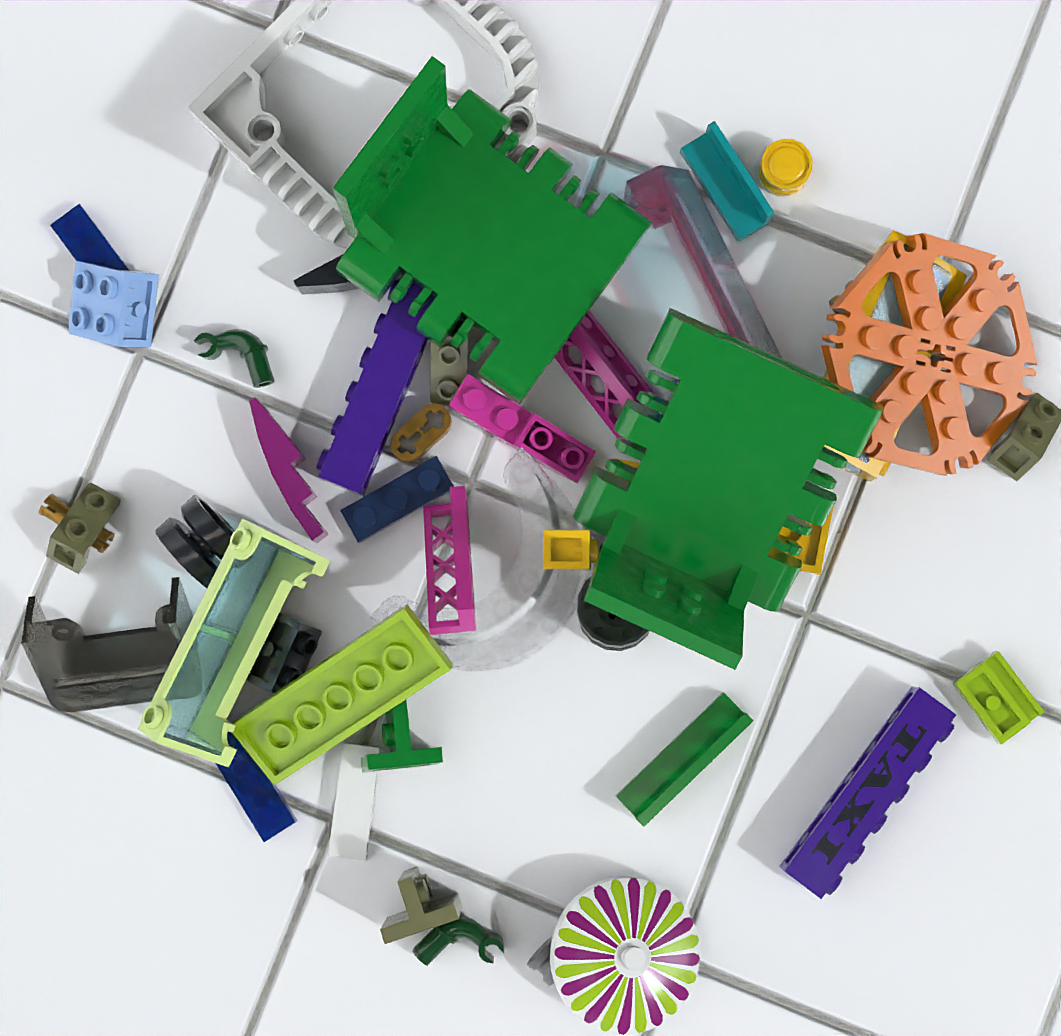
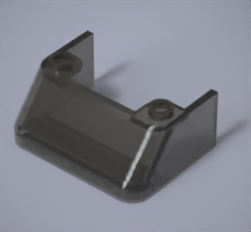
(104, 667)

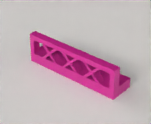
(605, 359)
(460, 558)

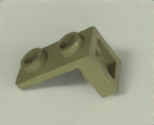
(448, 368)
(1028, 438)
(81, 527)

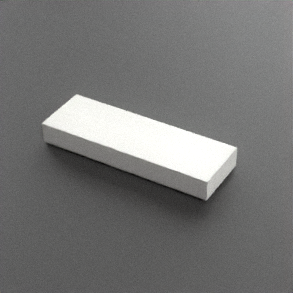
(353, 804)

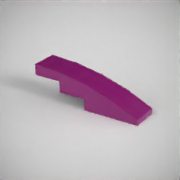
(282, 460)

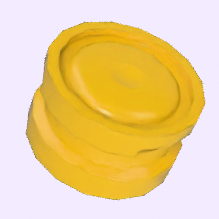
(785, 167)

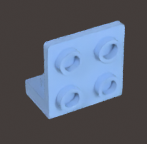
(113, 305)

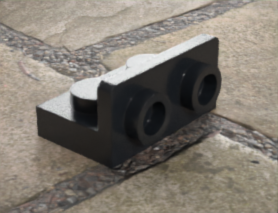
(284, 653)

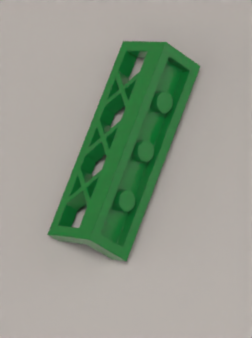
(683, 758)

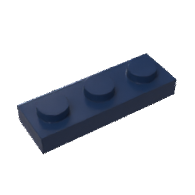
(397, 499)

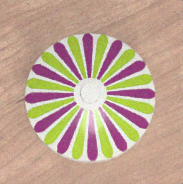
(624, 955)

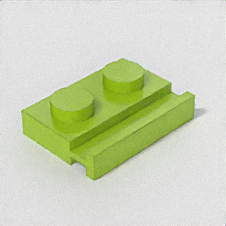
(998, 697)

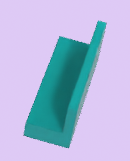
(727, 183)

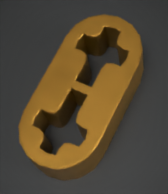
(415, 426)

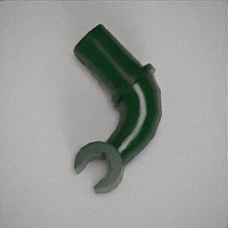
(249, 347)
(448, 933)

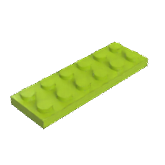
(341, 695)

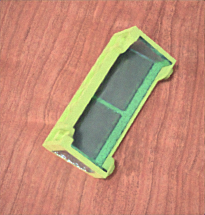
(225, 641)

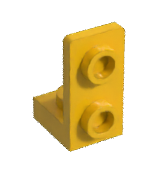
(569, 549)

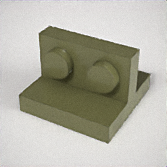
(419, 912)

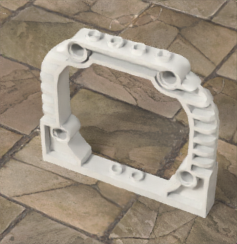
(236, 106)

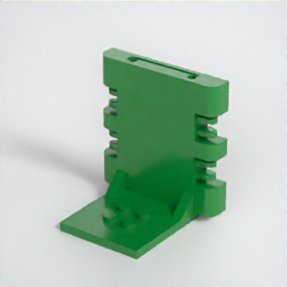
(478, 231)
(715, 485)

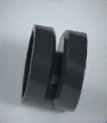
(197, 547)

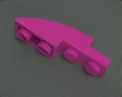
(521, 429)

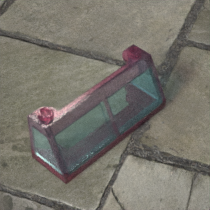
(672, 196)

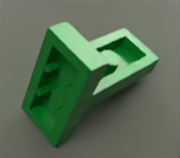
(397, 736)

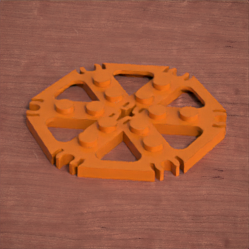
(952, 327)

